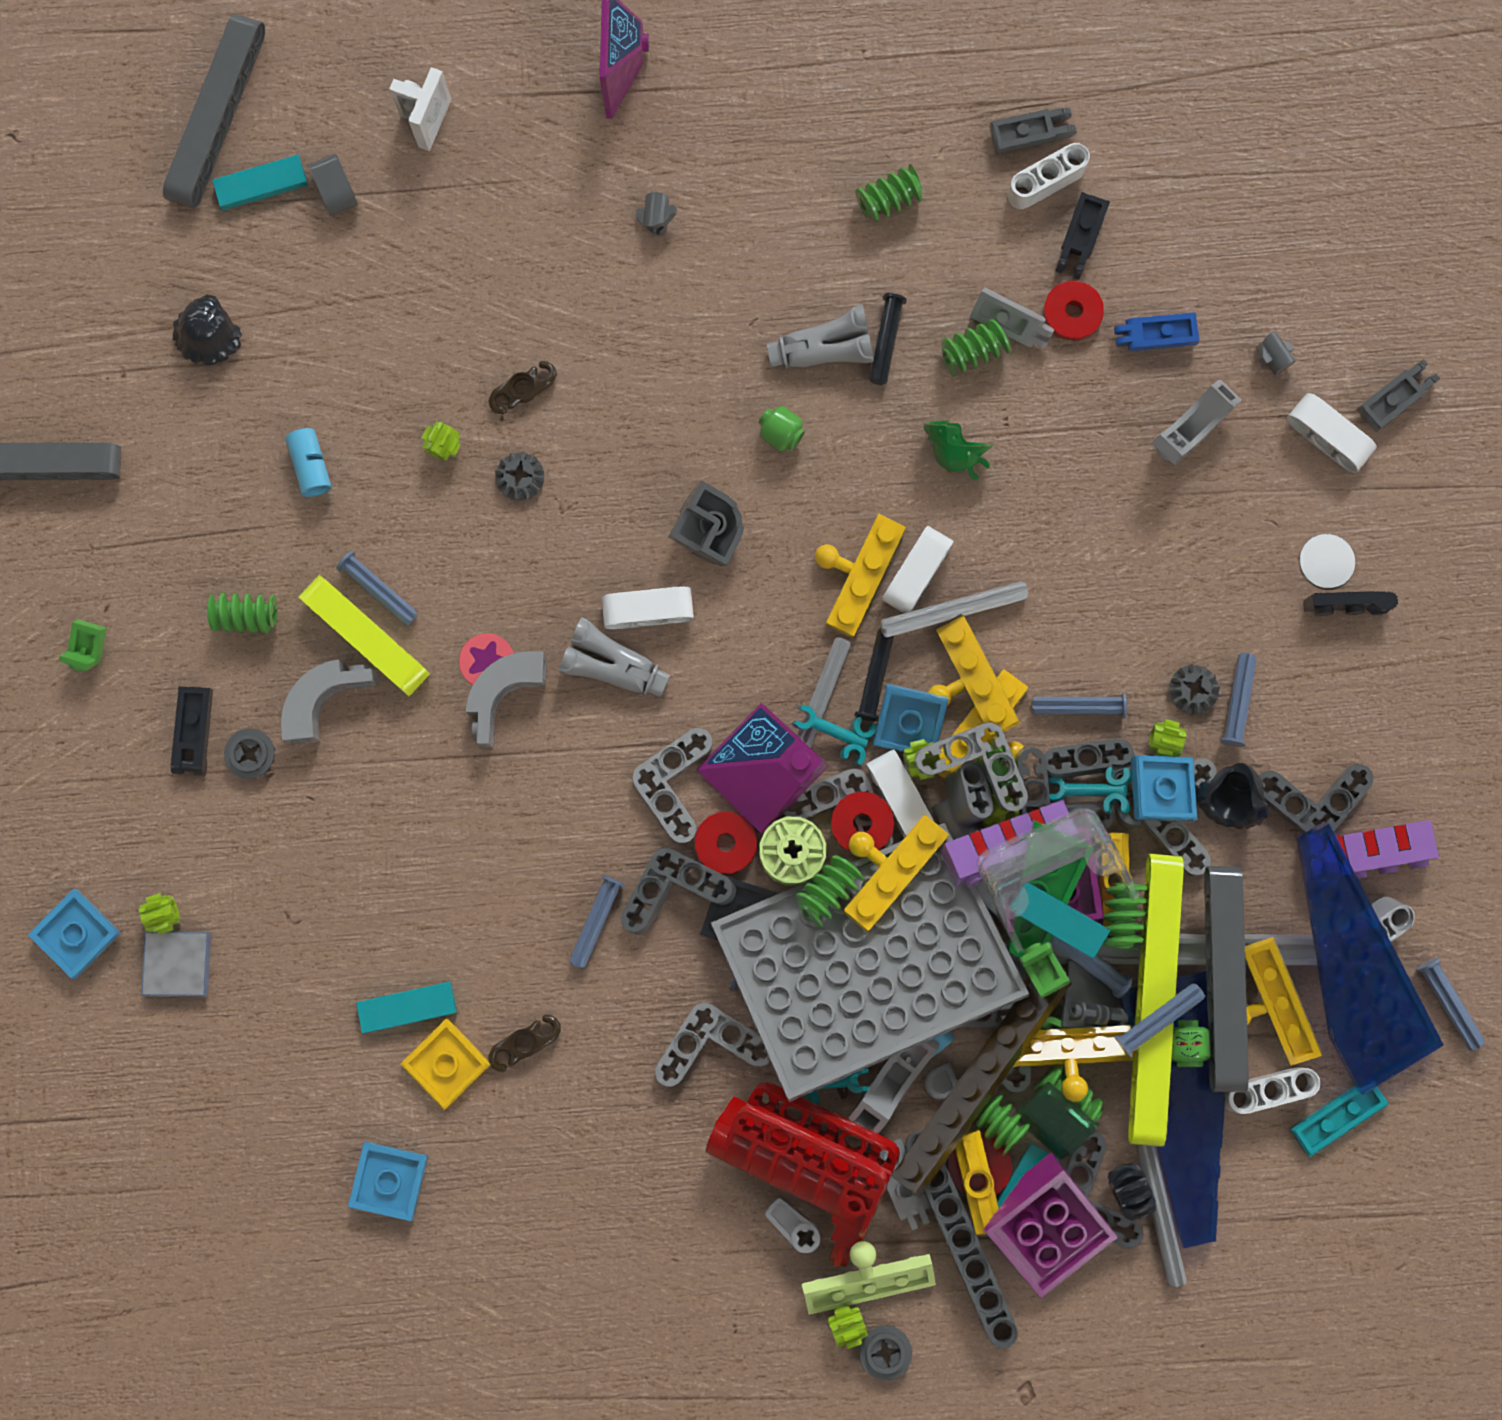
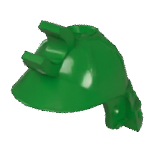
(953, 450)

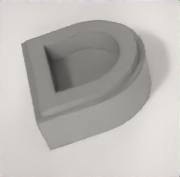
(940, 1081)

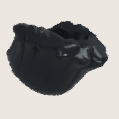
(206, 332)
(1234, 797)

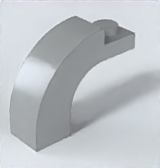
(1196, 422)
(496, 681)
(310, 693)
(890, 1085)

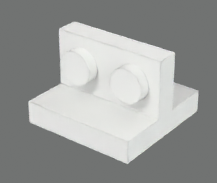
(422, 106)

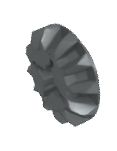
(527, 486)
(1181, 693)
(235, 753)
(898, 1361)

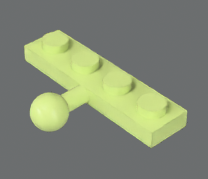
(869, 1281)

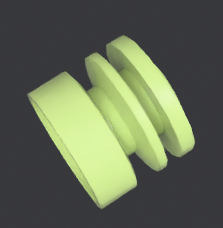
(781, 866)

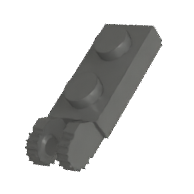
(1030, 129)
(1395, 397)

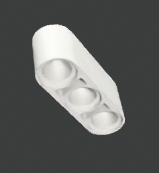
(1054, 164)
(1331, 433)
(917, 570)
(647, 607)
(897, 790)
(1286, 1090)

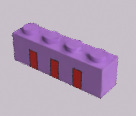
(1390, 847)
(963, 853)

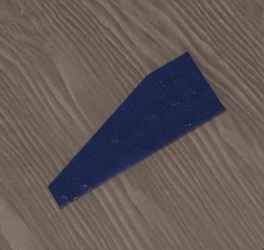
(1365, 990)
(1193, 1132)

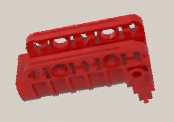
(808, 1160)

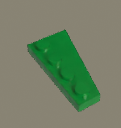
(1058, 884)

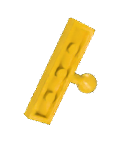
(863, 573)
(975, 676)
(1014, 691)
(893, 872)
(1280, 1001)
(1074, 1047)

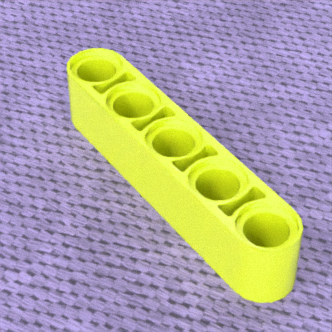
(364, 635)

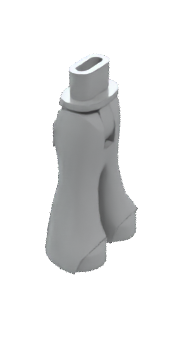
(810, 345)
(629, 669)

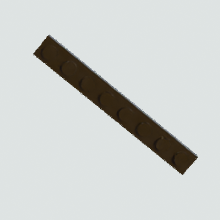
(975, 1089)

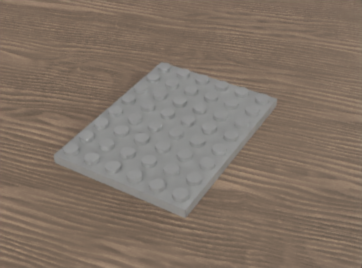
(852, 997)

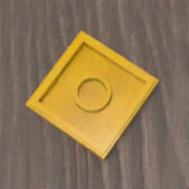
(445, 1064)

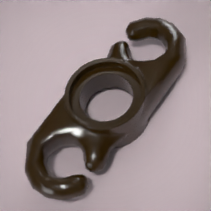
(537, 387)
(509, 1043)

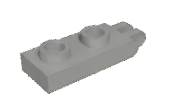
(1014, 319)
(904, 1200)

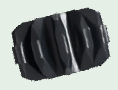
(1132, 1191)

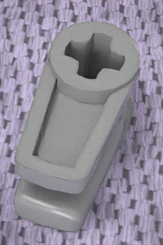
(790, 1221)

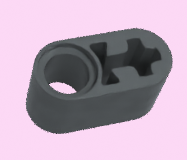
(333, 184)
(969, 798)

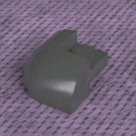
(709, 525)

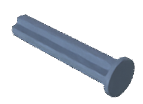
(377, 588)
(1239, 701)
(1080, 705)
(595, 922)
(1097, 967)
(1451, 1003)
(1160, 1019)

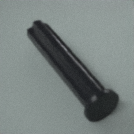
(886, 337)
(875, 678)

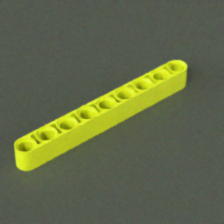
(1156, 987)

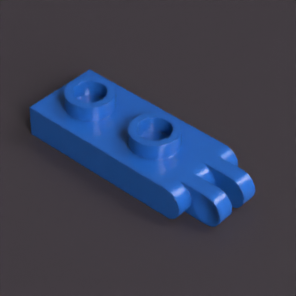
(1158, 332)

